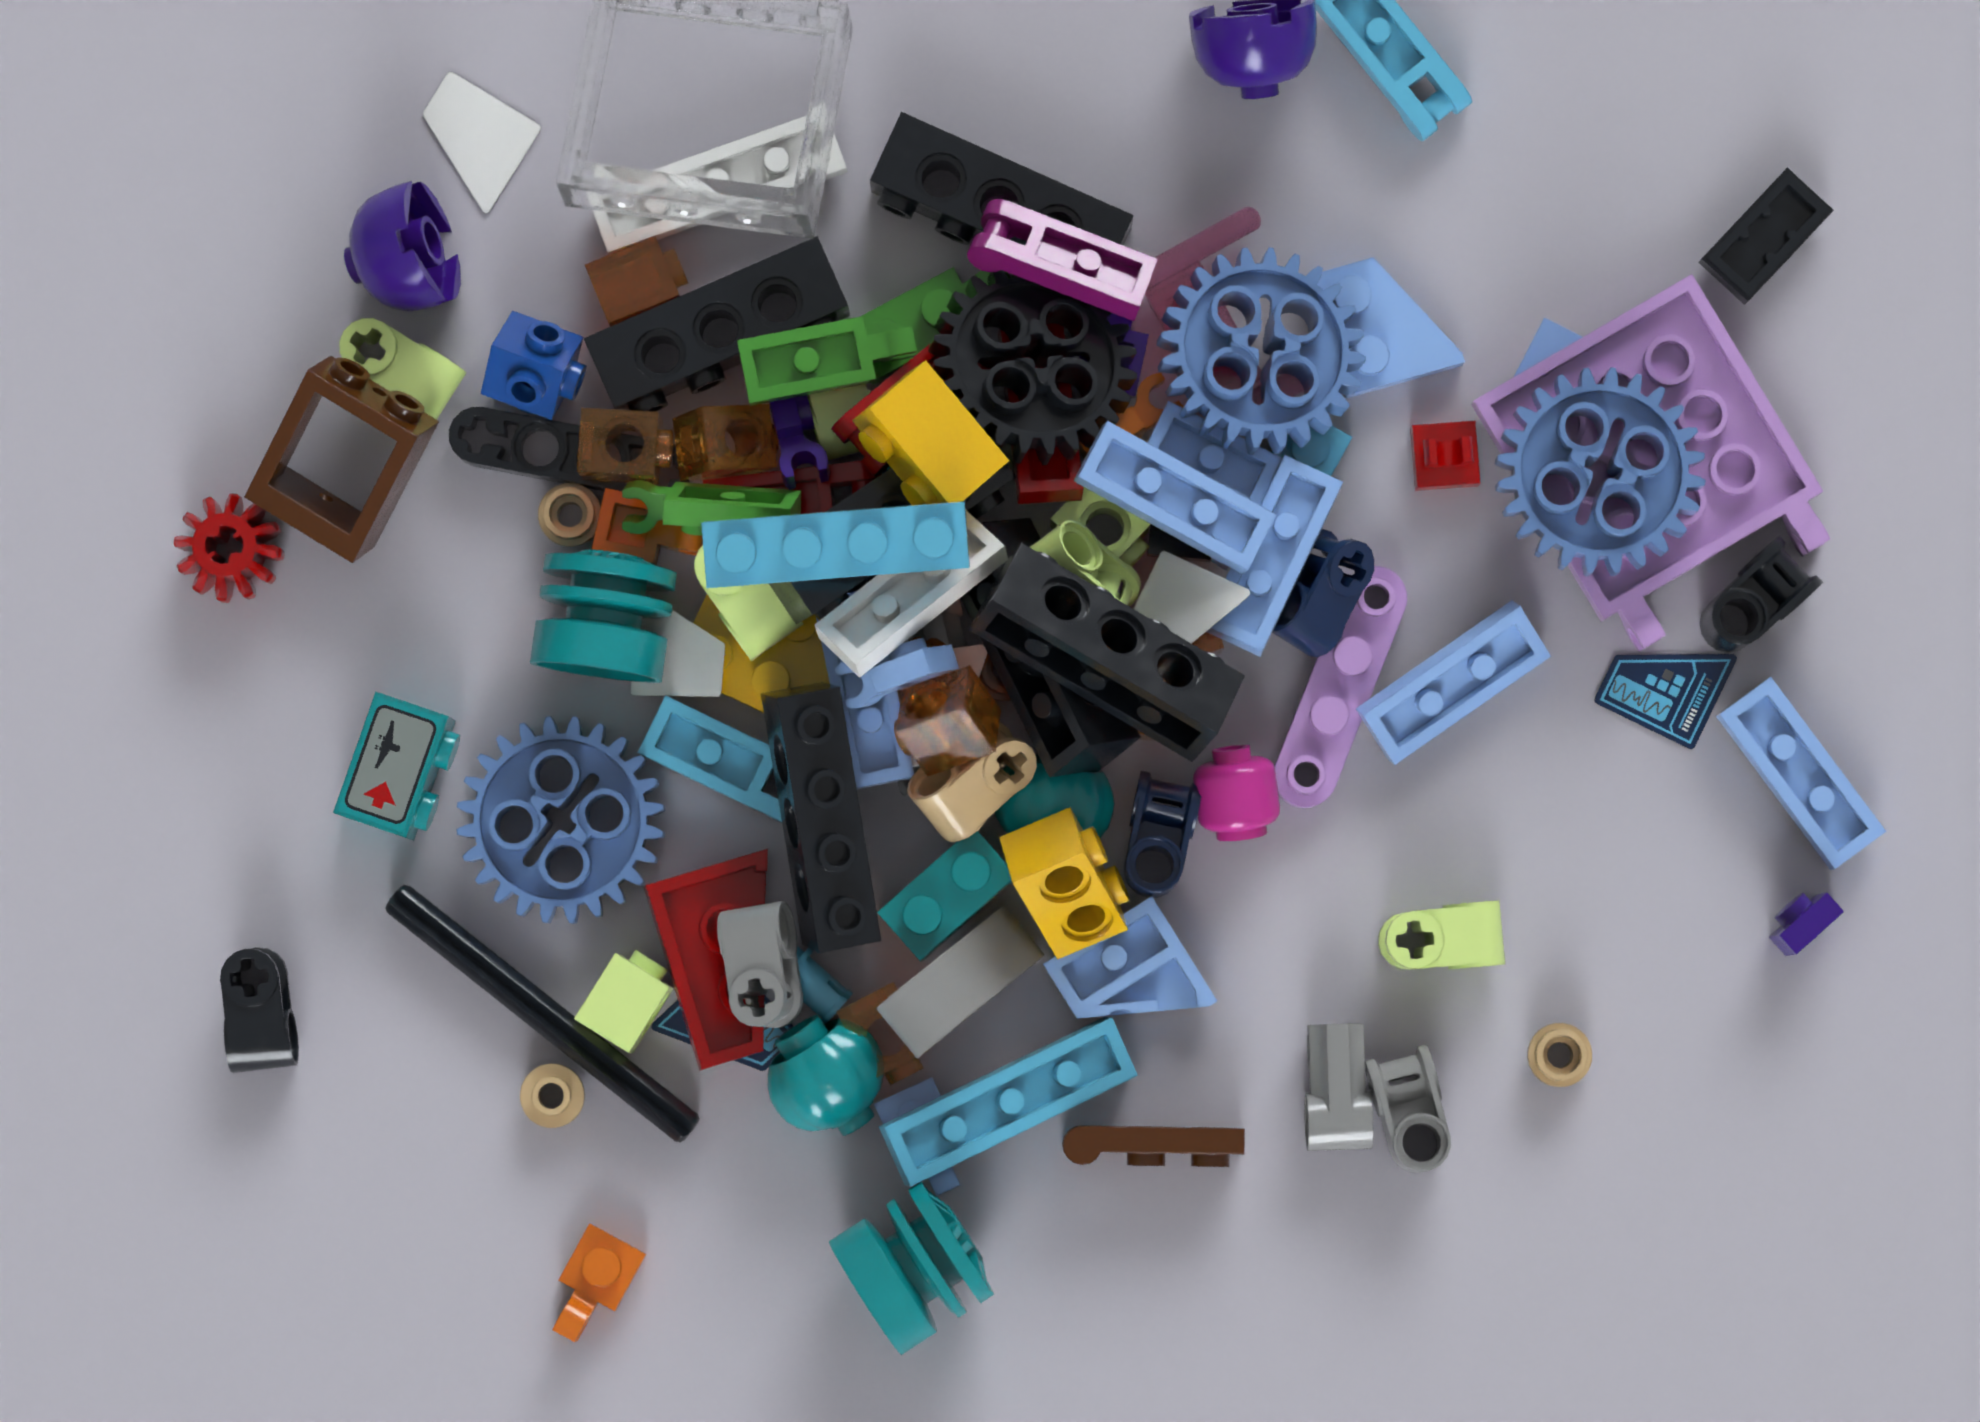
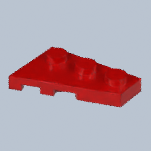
(686, 923)

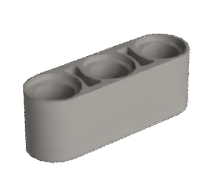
(960, 981)

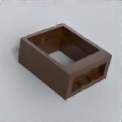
(313, 508)

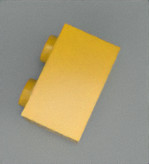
(928, 439)

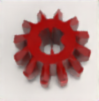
(240, 566)

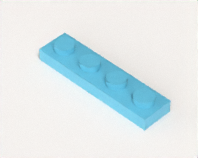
(835, 544)
(1008, 1101)

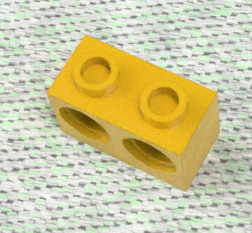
(1065, 883)

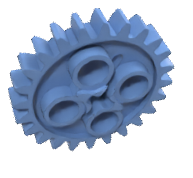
(1206, 342)
(1652, 493)
(606, 856)

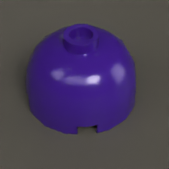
(1255, 43)
(400, 249)

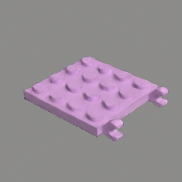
(1749, 456)

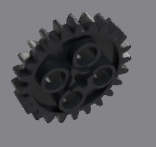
(1043, 413)

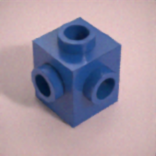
(534, 366)

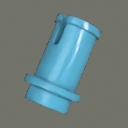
(820, 989)

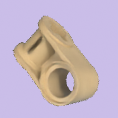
(968, 794)

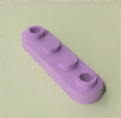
(1336, 686)

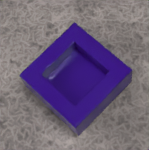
(1803, 921)

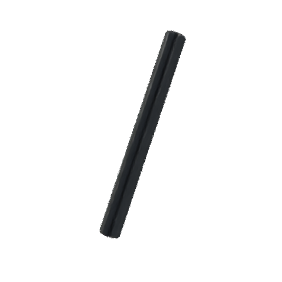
(542, 1013)

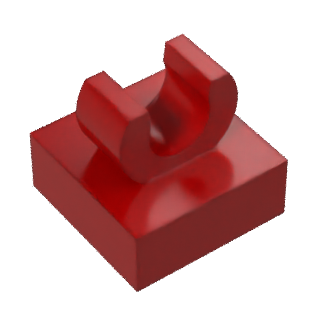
(1445, 455)

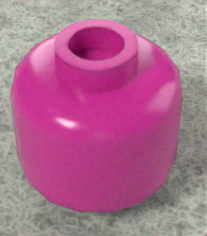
(1237, 793)

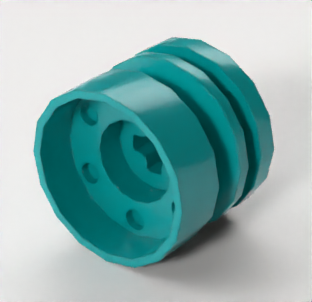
(603, 616)
(912, 1267)

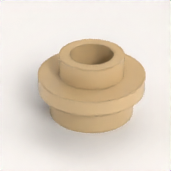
(555, 501)
(1579, 1050)
(572, 1089)

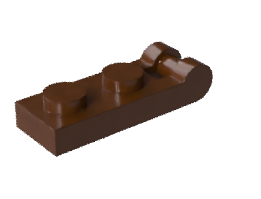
(1149, 1144)

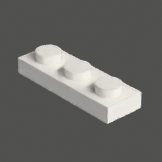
(901, 604)

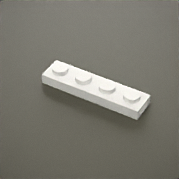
(760, 159)

